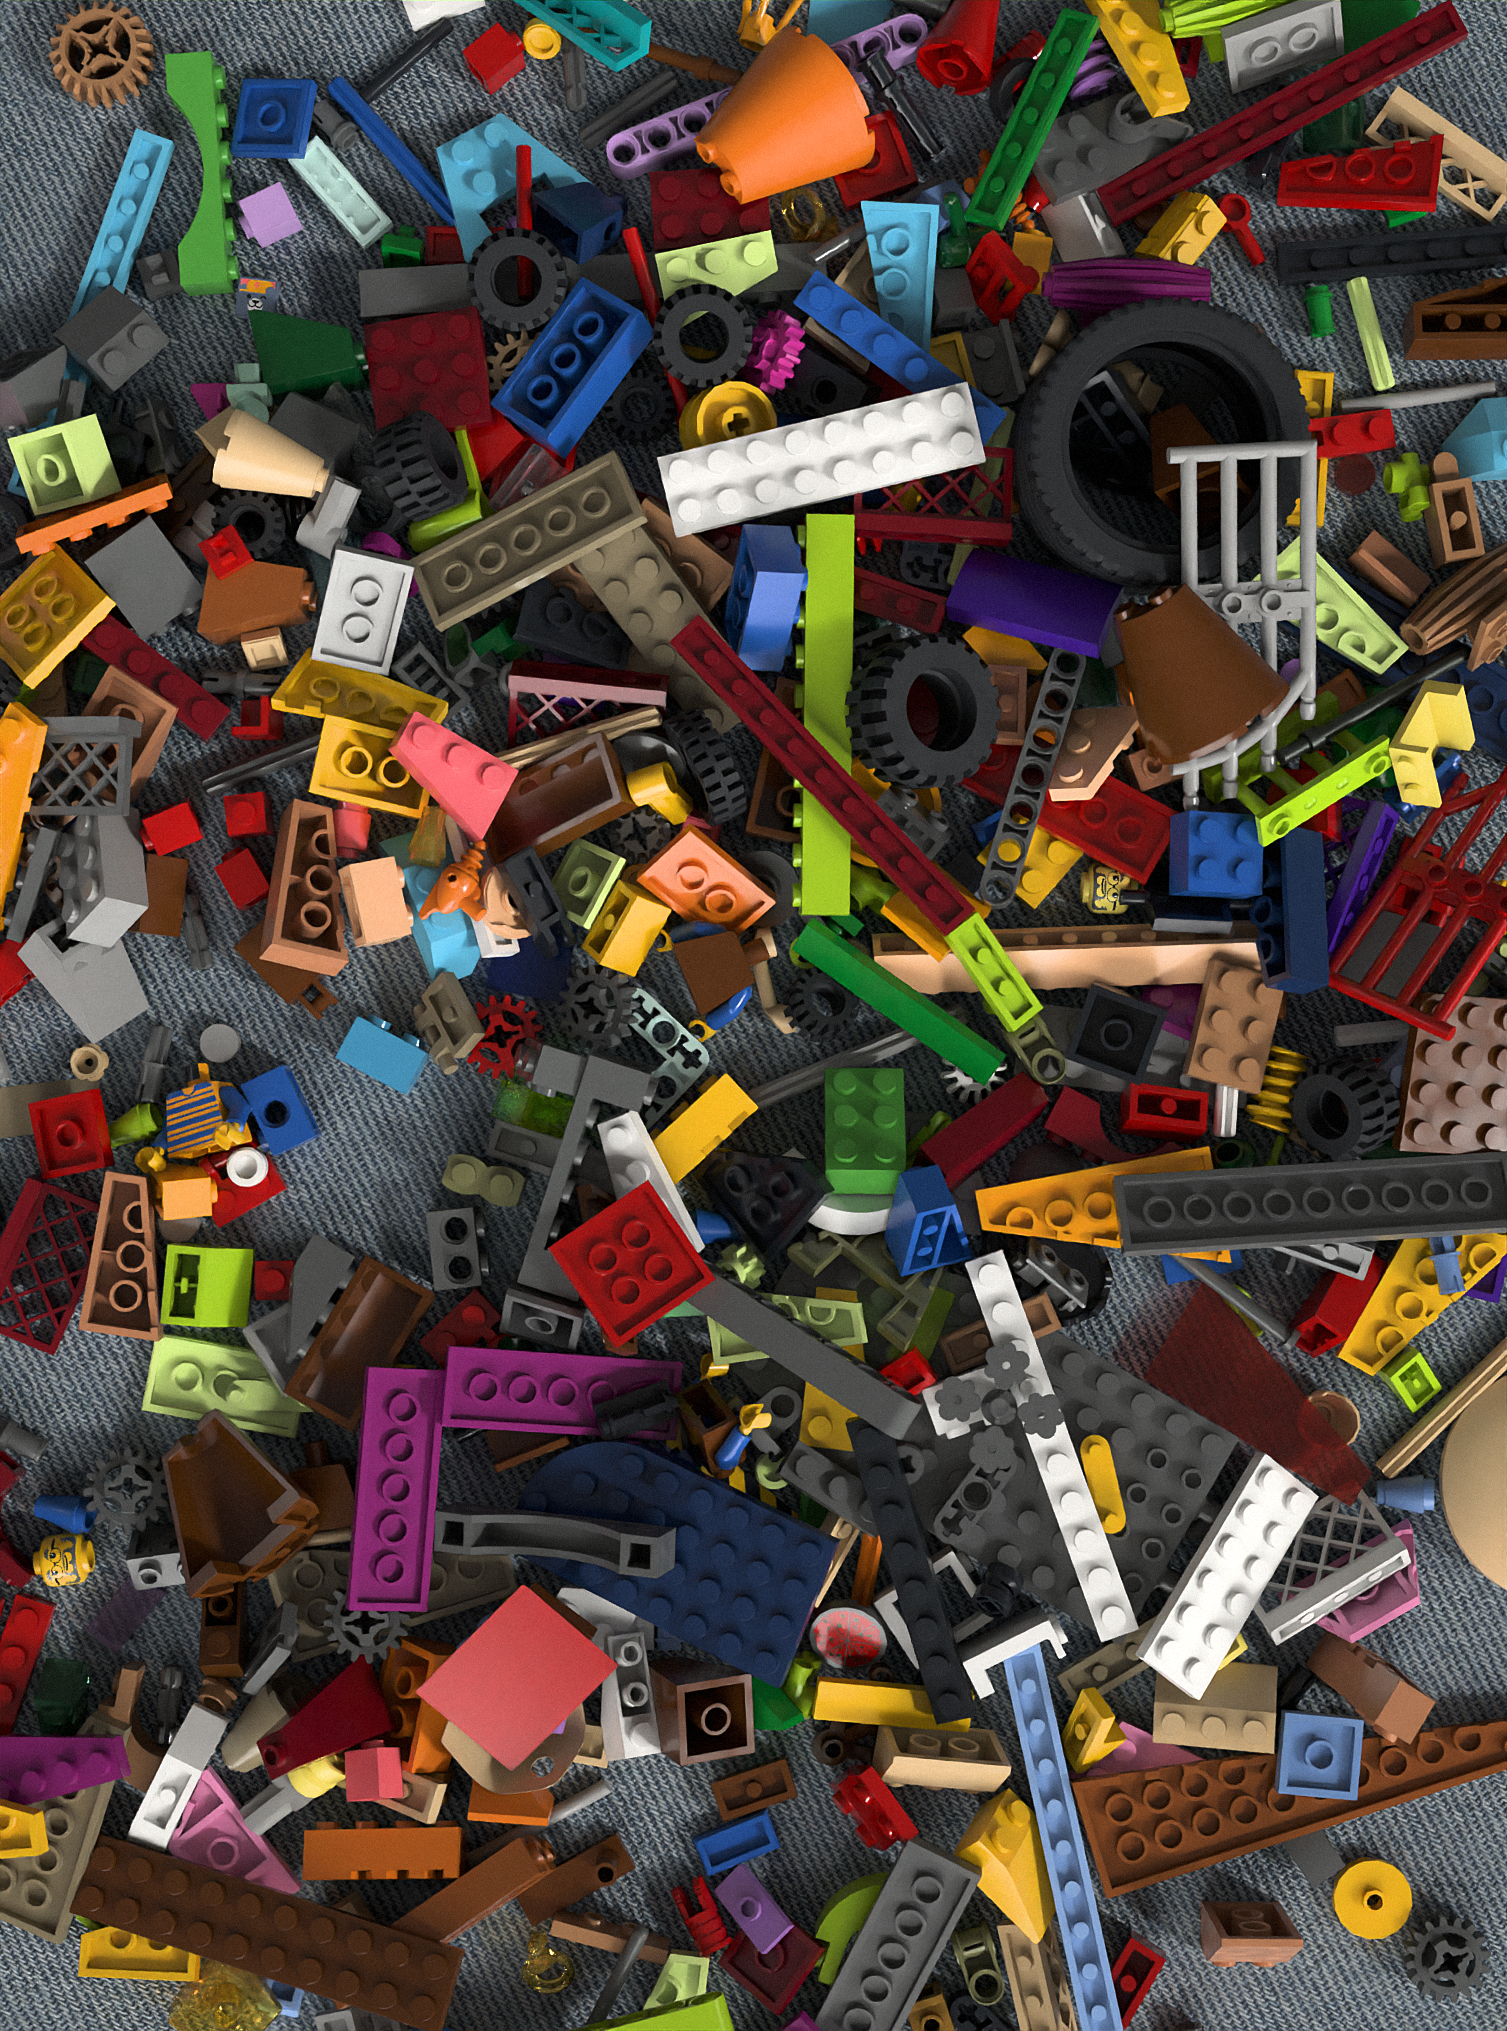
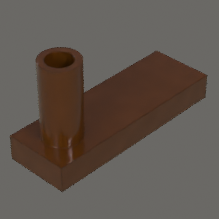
(577, 1878)

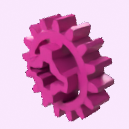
(773, 352)

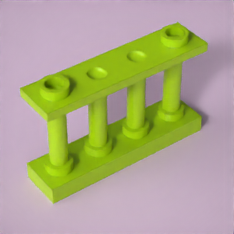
(1317, 794)

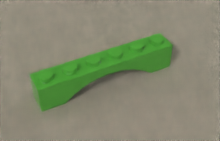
(206, 250)

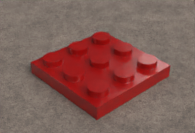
(631, 1264)

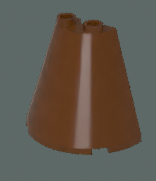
(1191, 675)
(232, 1508)

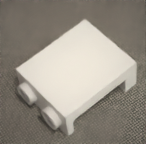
(1008, 1641)

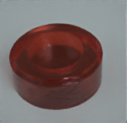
(1354, 475)

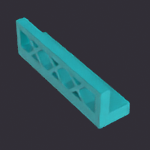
(614, 20)

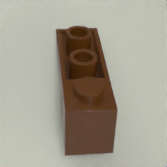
(224, 1633)

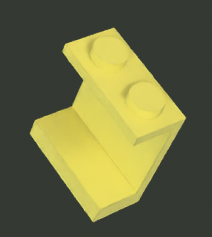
(1434, 720)

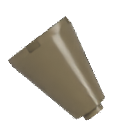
(261, 1714)

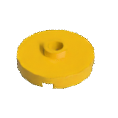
(1360, 1881)

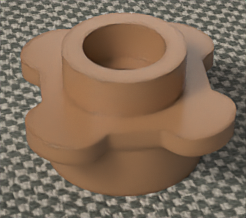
(217, 1695)

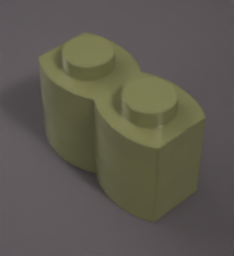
(475, 1175)

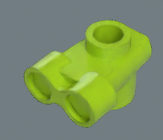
(1411, 482)
(869, 890)
(799, 1680)

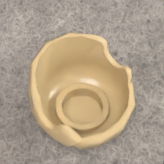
(1338, 1412)

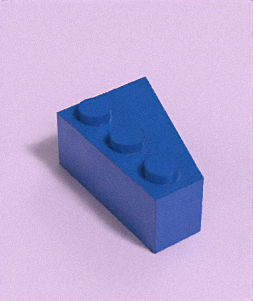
(924, 1223)

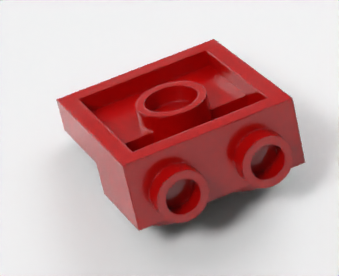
(872, 1806)

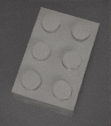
(102, 877)

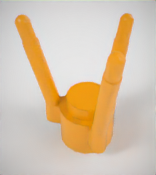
(759, 28)

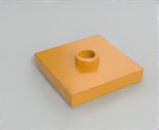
(918, 927)

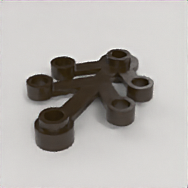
(847, 1737)

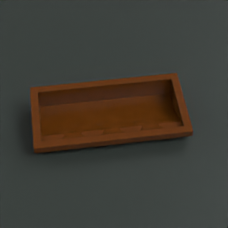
(561, 799)
(364, 1329)

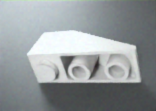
(628, 1701)

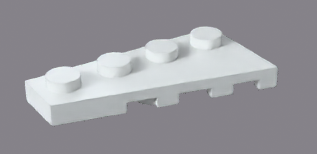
(634, 1160)

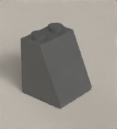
(144, 575)
(1405, 961)

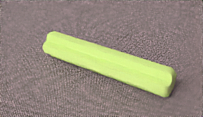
(1370, 333)

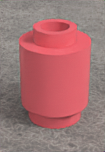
(351, 829)

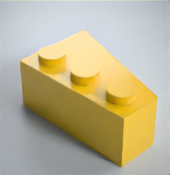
(702, 1125)

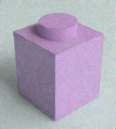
(269, 215)

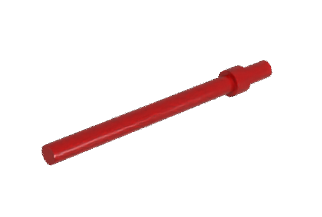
(651, 305)

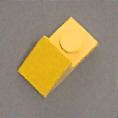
(1090, 1731)

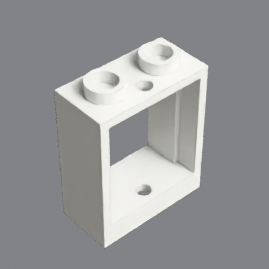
(895, 1620)

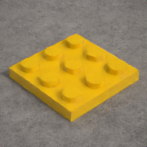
(48, 614)

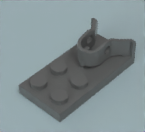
(1103, 144)

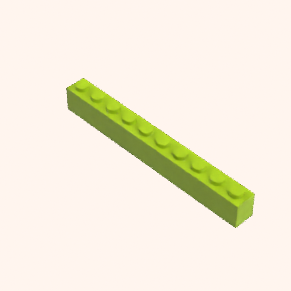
(826, 678)

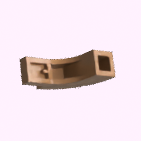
(142, 1751)

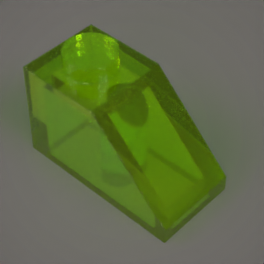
(531, 1109)

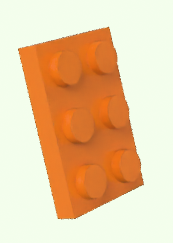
(705, 883)

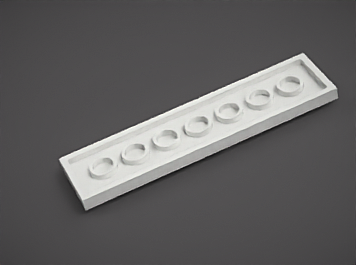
(821, 459)

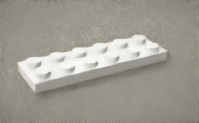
(1227, 1575)

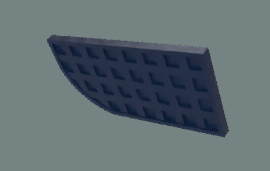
(740, 1567)

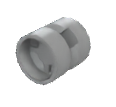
(189, 536)

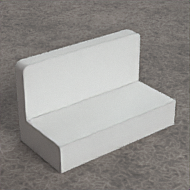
(1082, 229)

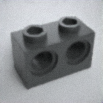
(446, 1248)

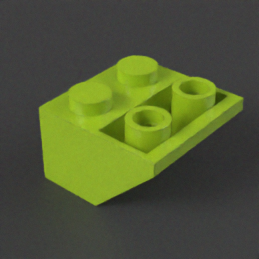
(207, 1285)

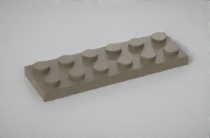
(527, 541)
(652, 607)

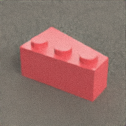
(454, 772)

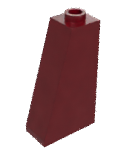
(983, 1130)
(328, 1720)

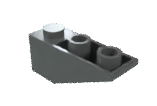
(311, 1284)

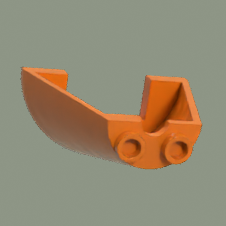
(788, 120)

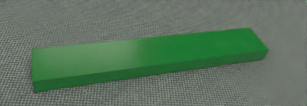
(1032, 119)
(898, 1001)

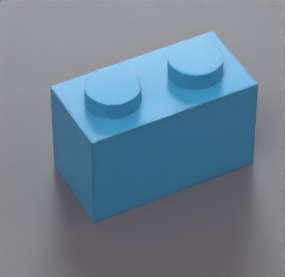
(383, 1054)

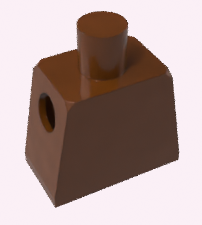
(328, 1484)

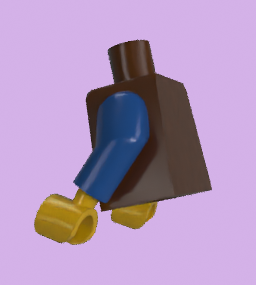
(714, 970)
(712, 1425)

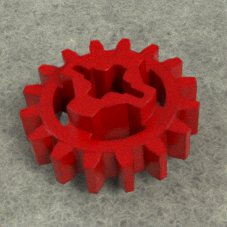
(497, 1019)

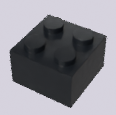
(1116, 1032)

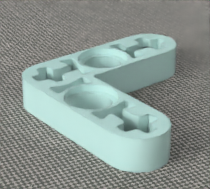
(673, 1065)

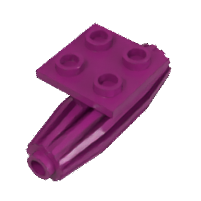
(1110, 283)

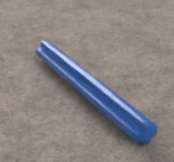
(391, 147)

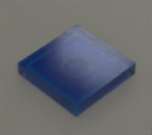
(531, 973)

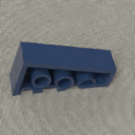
(1293, 914)

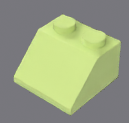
(64, 465)

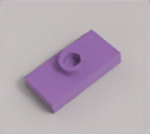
(753, 1908)

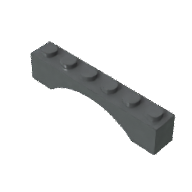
(611, 1544)

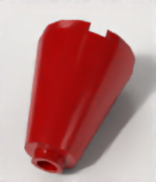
(961, 47)

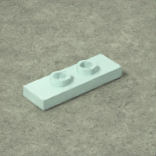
(342, 193)

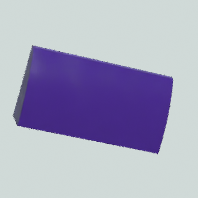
(1034, 602)

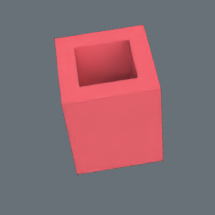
(373, 1772)

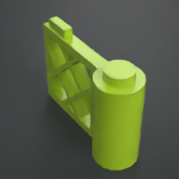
(448, 523)

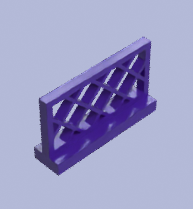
(1360, 868)

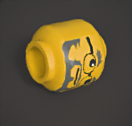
(64, 1559)

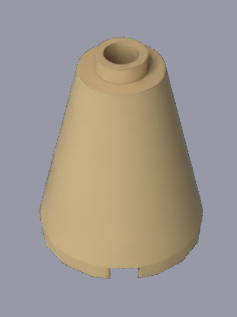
(266, 460)

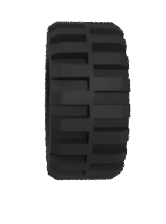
(964, 703)

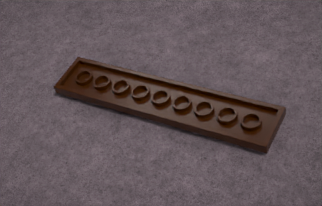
(269, 1932)

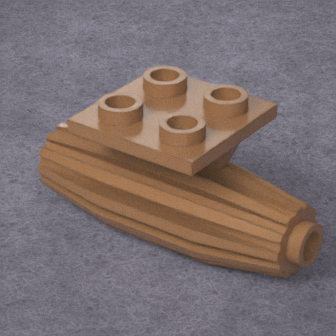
(1464, 603)

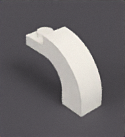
(851, 1212)

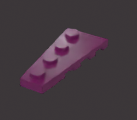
(55, 1765)

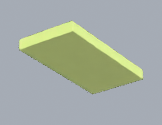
(191, 1379)

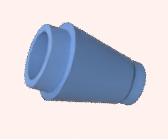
(1406, 1493)

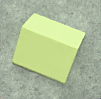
(587, 880)

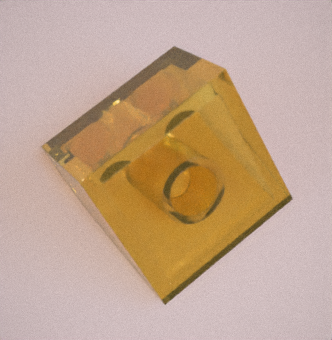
(224, 2001)

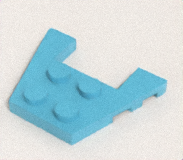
(481, 173)

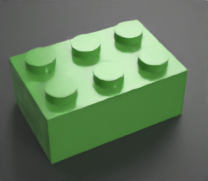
(864, 1129)

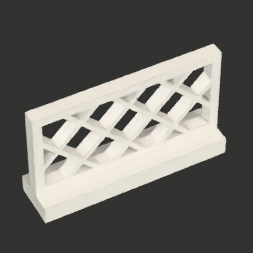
(1342, 1583)

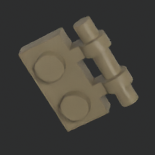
(447, 1022)

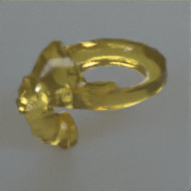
(819, 229)
(539, 1960)

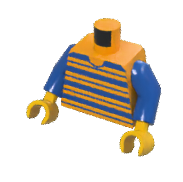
(198, 1121)

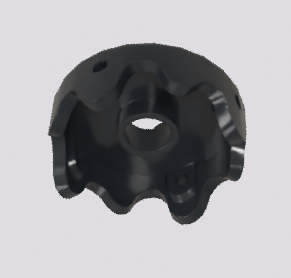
(1088, 1260)

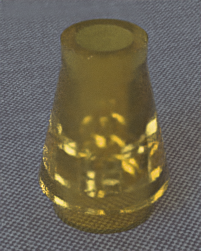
(429, 838)

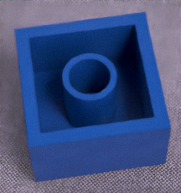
(1215, 855)

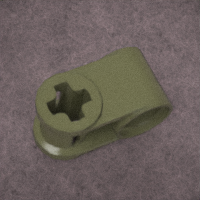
(1034, 1046)
(977, 1956)

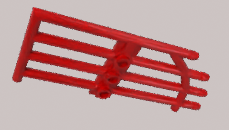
(1441, 882)

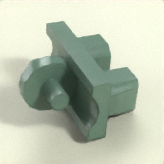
(250, 391)

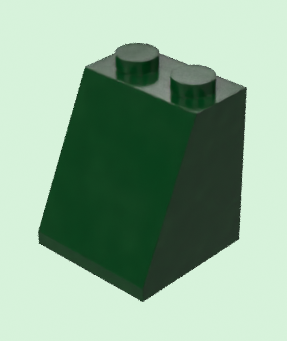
(306, 356)

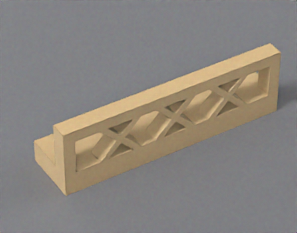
(1457, 150)
(1037, 1979)

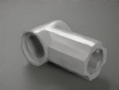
(327, 522)
(272, 1805)

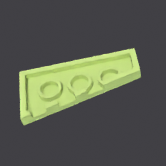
(1343, 616)

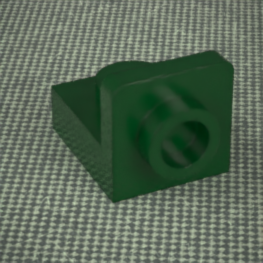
(499, 640)

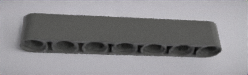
(1032, 796)
(807, 1353)

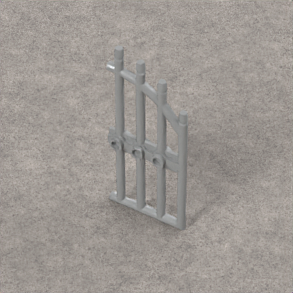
(1253, 601)

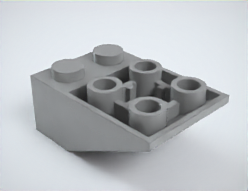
(86, 979)

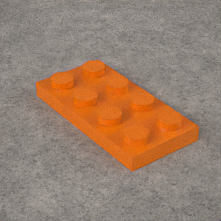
(81, 519)

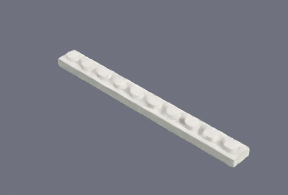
(1055, 1455)

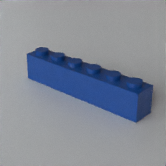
(887, 346)

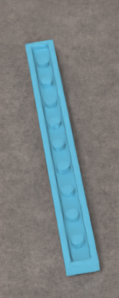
(116, 242)

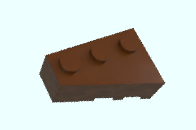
(1459, 324)

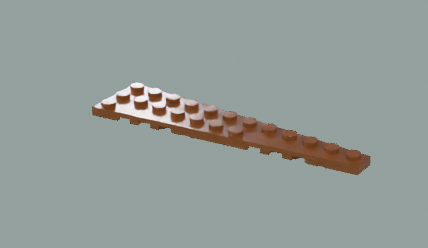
(1207, 1811)

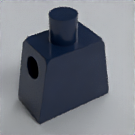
(579, 219)

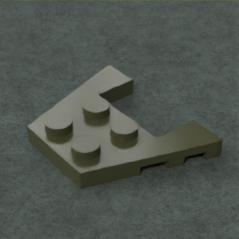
(874, 1259)

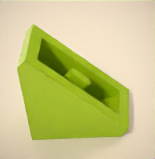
(1410, 1378)

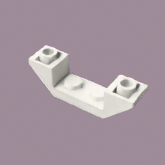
(177, 1778)

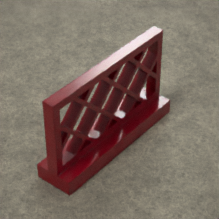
(943, 527)
(581, 684)
(15, 1241)

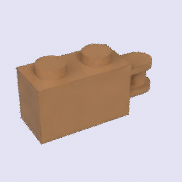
(1452, 515)

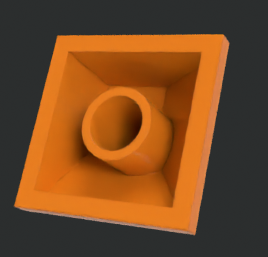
(517, 1808)

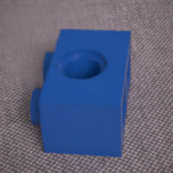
(299, 1122)

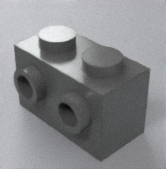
(549, 1067)

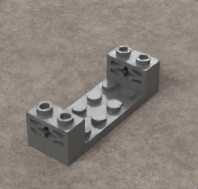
(606, 1079)

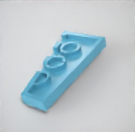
(903, 264)

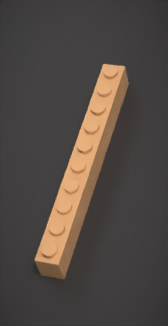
(1078, 956)

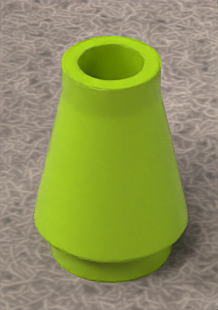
(136, 1125)

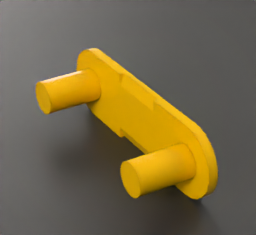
(1103, 1482)

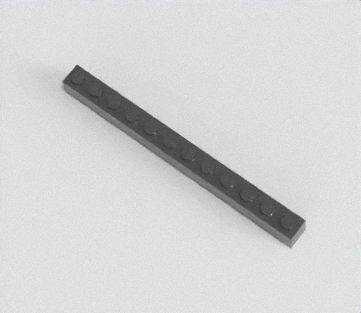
(438, 288)

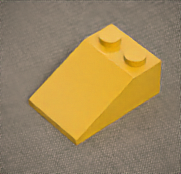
(360, 770)
(1014, 1869)

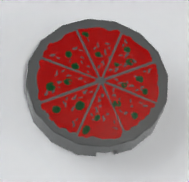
(848, 1634)

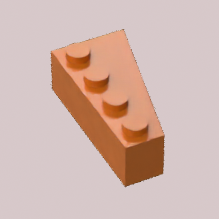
(384, 1852)

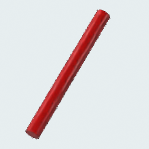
(524, 218)

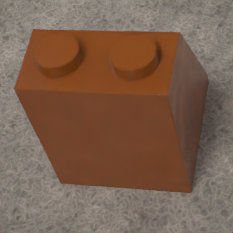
(256, 600)

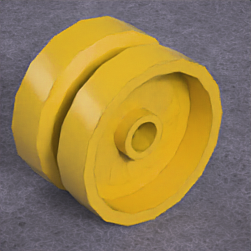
(725, 414)

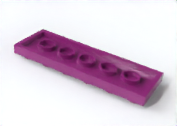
(545, 1389)
(395, 1490)

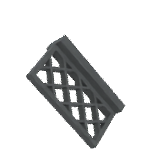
(87, 731)

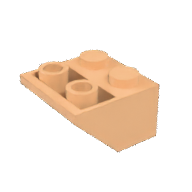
(376, 901)

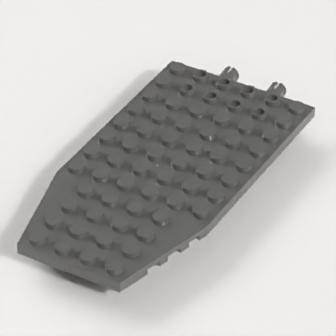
(1158, 1447)

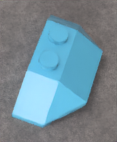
(1481, 441)
(443, 940)

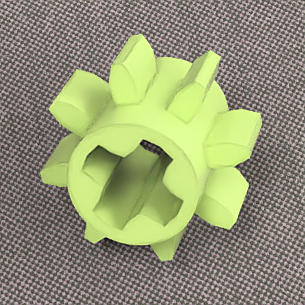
(742, 1264)

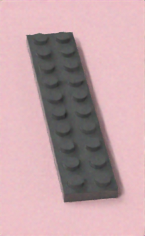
(1311, 1203)

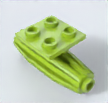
(1206, 18)

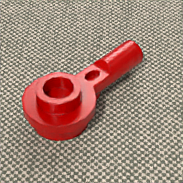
(1237, 214)

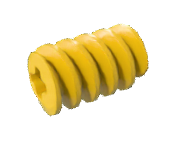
(1277, 1088)

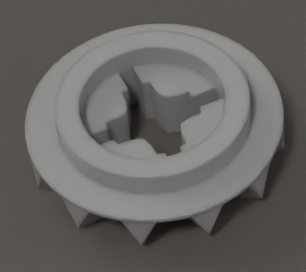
(632, 850)

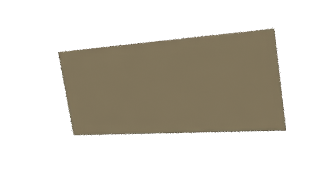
(14, 1102)

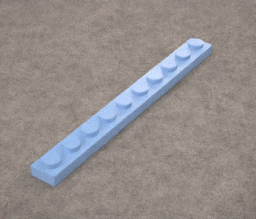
(1062, 1842)

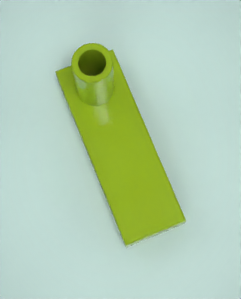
(993, 973)

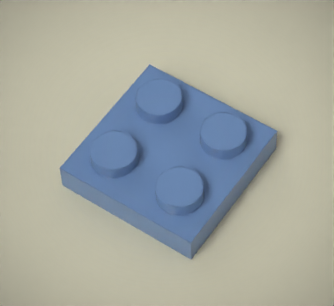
(1319, 1755)

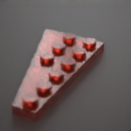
(1236, 1383)

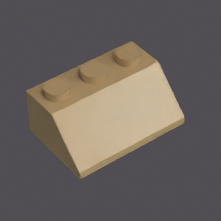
(1231, 1714)
(940, 1759)

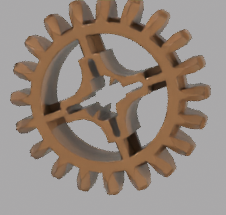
(112, 28)

